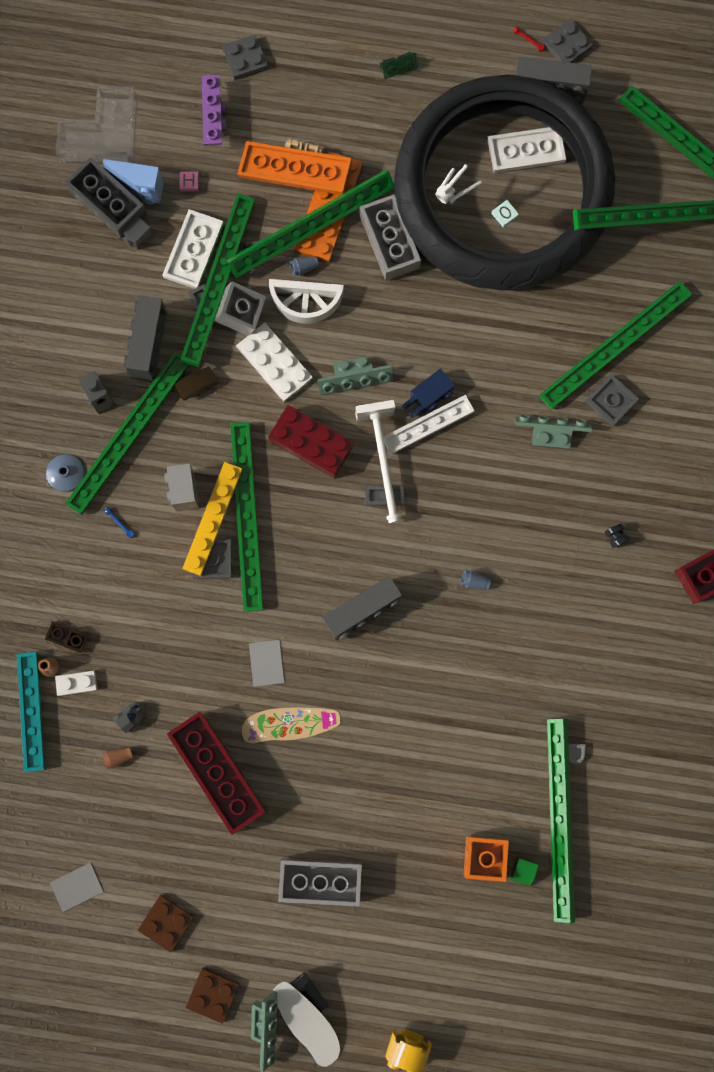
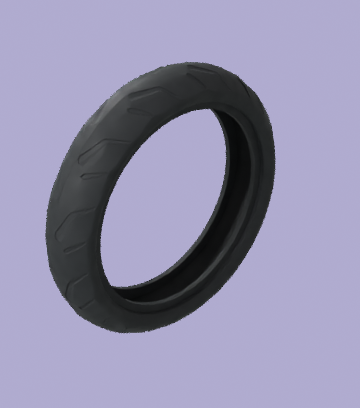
(502, 95)

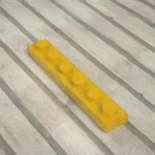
(212, 519)

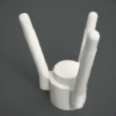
(446, 192)

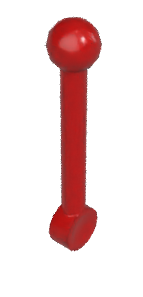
(540, 47)

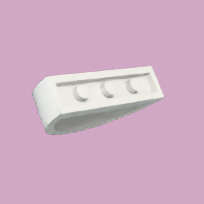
(306, 289)

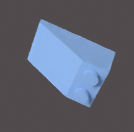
(140, 180)

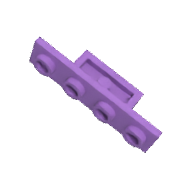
(212, 110)

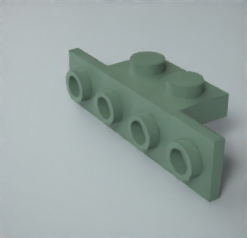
(354, 374)
(552, 432)
(264, 1028)

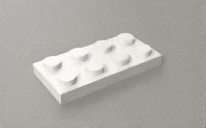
(526, 149)
(193, 249)
(274, 362)

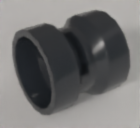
(616, 535)

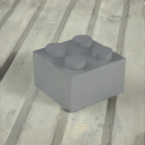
(240, 308)
(182, 487)

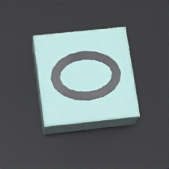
(505, 213)

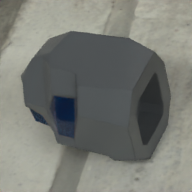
(130, 716)

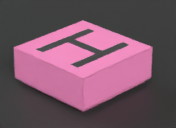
(189, 181)

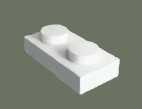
(76, 683)

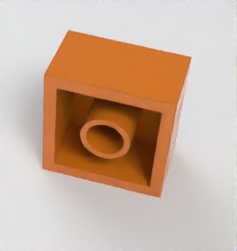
(486, 858)

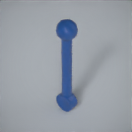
(130, 534)

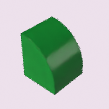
(524, 871)

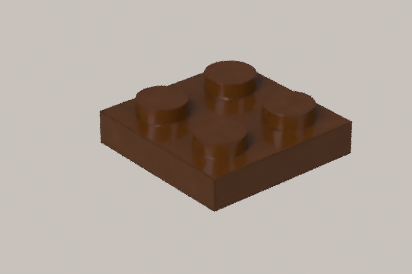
(165, 923)
(212, 995)

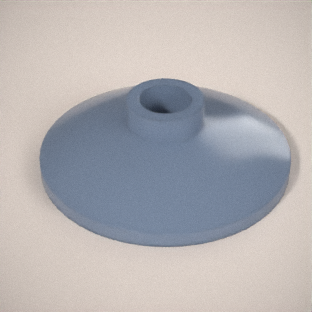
(71, 479)

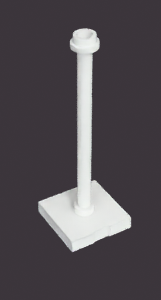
(375, 412)

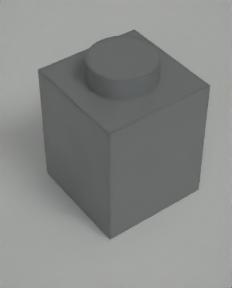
(136, 233)

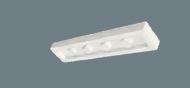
(428, 424)

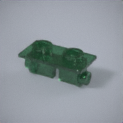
(404, 63)

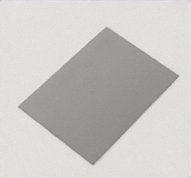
(266, 663)
(76, 887)

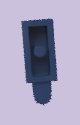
(429, 393)

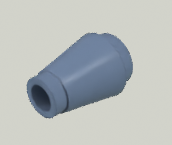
(303, 265)
(475, 580)

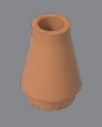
(52, 669)
(116, 757)

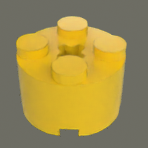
(408, 1051)

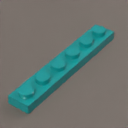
(30, 712)

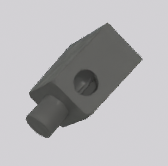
(95, 391)

